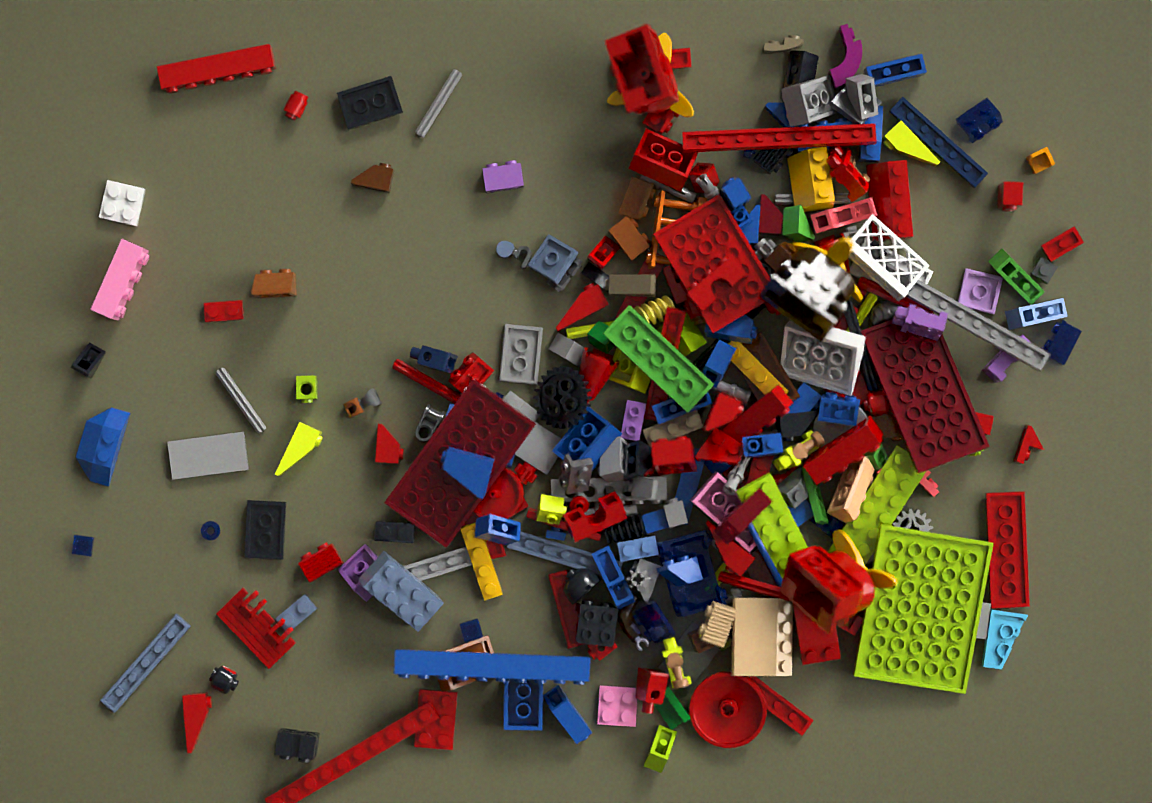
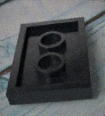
(369, 102)
(265, 529)

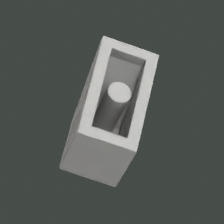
(862, 95)
(521, 406)
(612, 461)
(643, 487)
(651, 573)

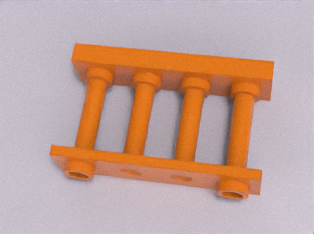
(659, 202)

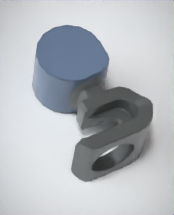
(506, 249)

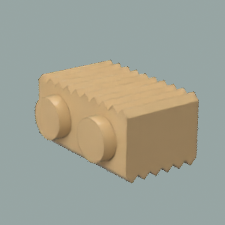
(717, 623)

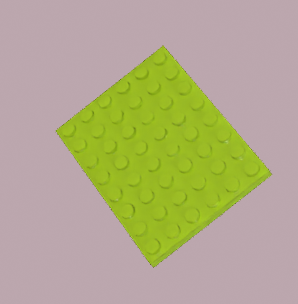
(930, 620)

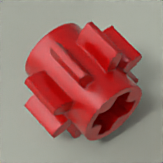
(525, 473)

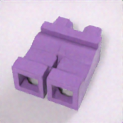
(920, 322)
(998, 364)

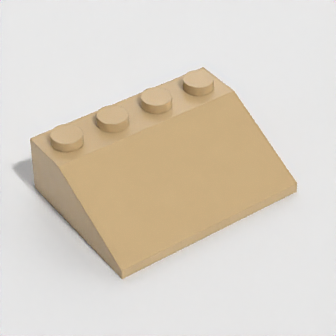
(762, 637)

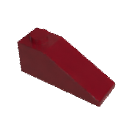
(742, 516)

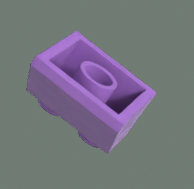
(355, 567)

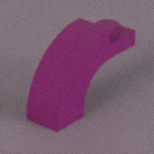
(852, 58)

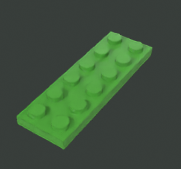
(658, 358)

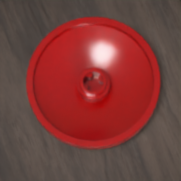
(728, 709)

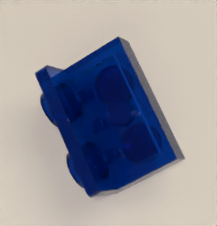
(980, 120)

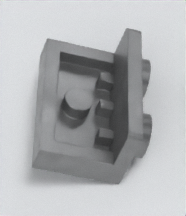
(575, 474)

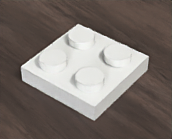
(122, 203)

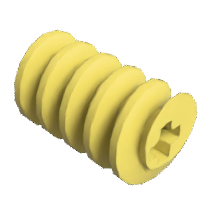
(655, 309)

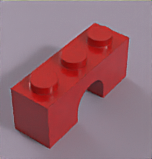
(701, 293)
(609, 513)

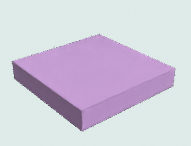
(980, 291)

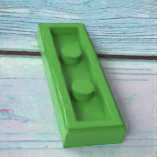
(815, 499)

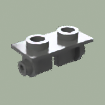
(574, 267)

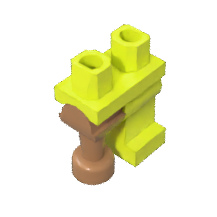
(792, 455)
(674, 663)

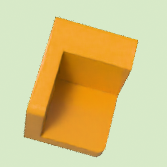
(1040, 160)

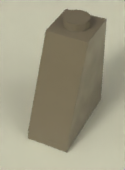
(631, 285)

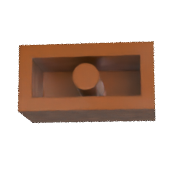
(629, 238)

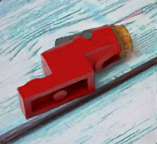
(679, 295)

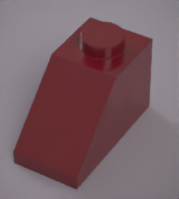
(770, 217)

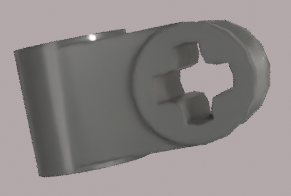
(429, 422)

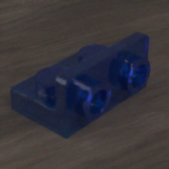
(1062, 341)

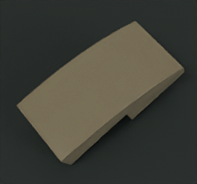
(790, 43)

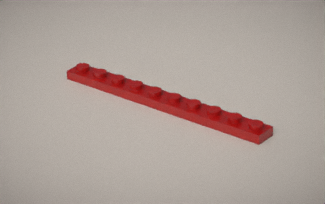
(779, 138)
(355, 756)

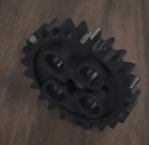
(577, 393)

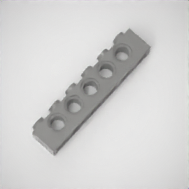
(599, 484)

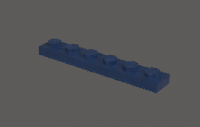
(938, 142)

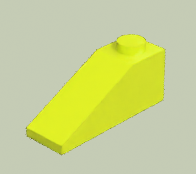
(905, 142)
(301, 444)

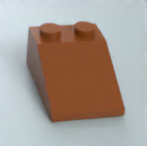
(274, 284)
(479, 645)

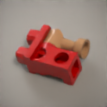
(846, 173)

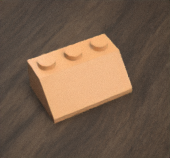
(851, 490)

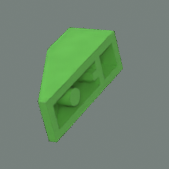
(1016, 276)

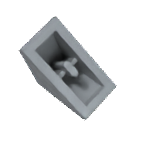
(567, 349)

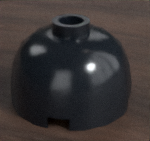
(579, 583)

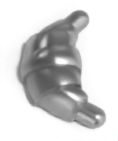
(882, 312)

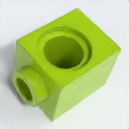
(300, 382)

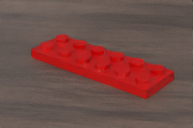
(1009, 554)

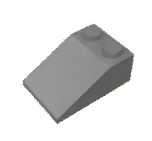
(809, 100)

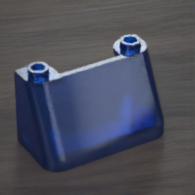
(697, 595)

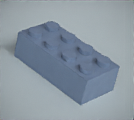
(400, 591)

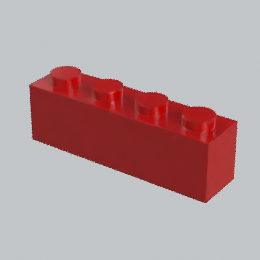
(759, 414)

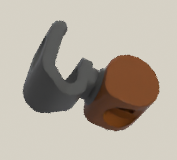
(356, 406)

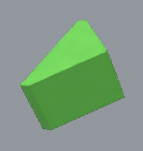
(796, 224)

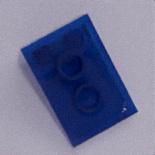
(654, 622)

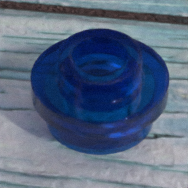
(204, 530)

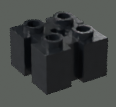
(297, 744)

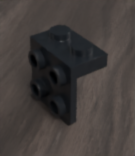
(596, 623)

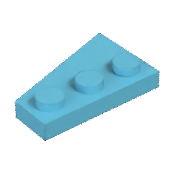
(1001, 634)

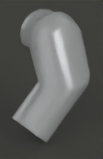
(735, 593)

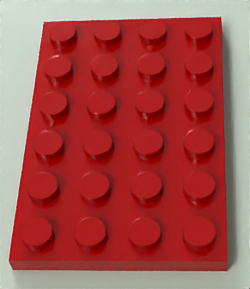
(697, 245)

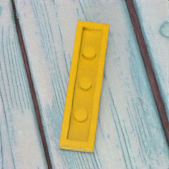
(754, 369)
(481, 563)

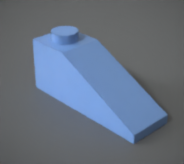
(1036, 313)

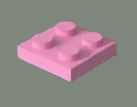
(617, 706)

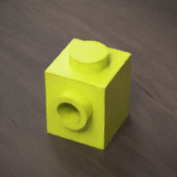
(550, 509)

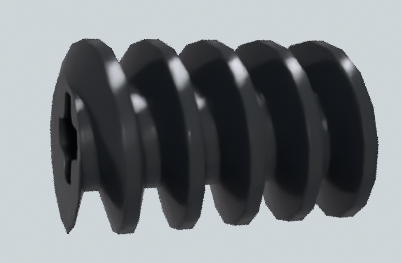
(626, 528)

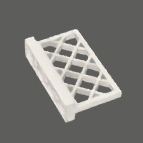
(879, 272)

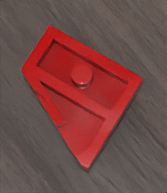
(720, 449)

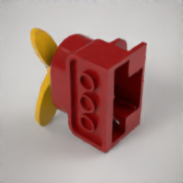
(645, 73)
(832, 584)

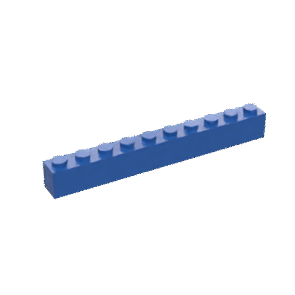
(492, 665)

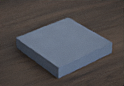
(553, 259)

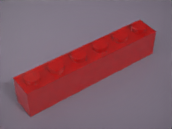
(215, 68)

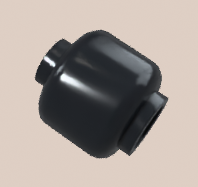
(223, 679)

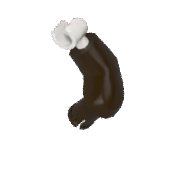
(628, 626)

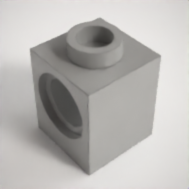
(675, 512)

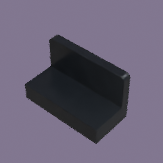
(800, 67)

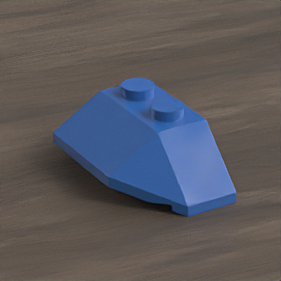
(102, 444)

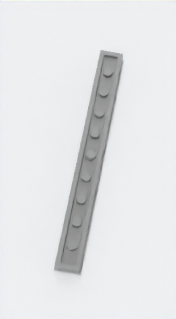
(974, 322)

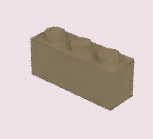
(673, 428)

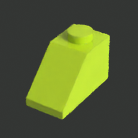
(660, 749)

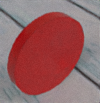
(503, 497)

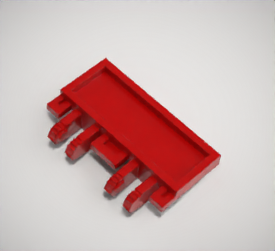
(256, 628)

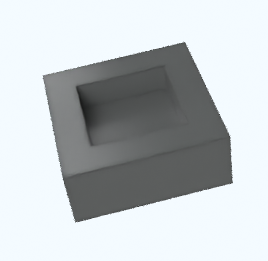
(1044, 270)

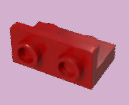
(661, 121)
(471, 368)

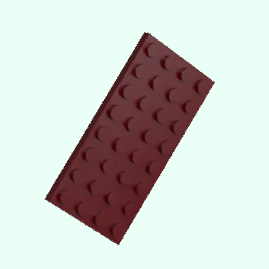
(924, 395)
(475, 424)

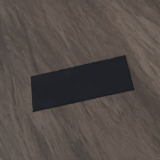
(595, 274)

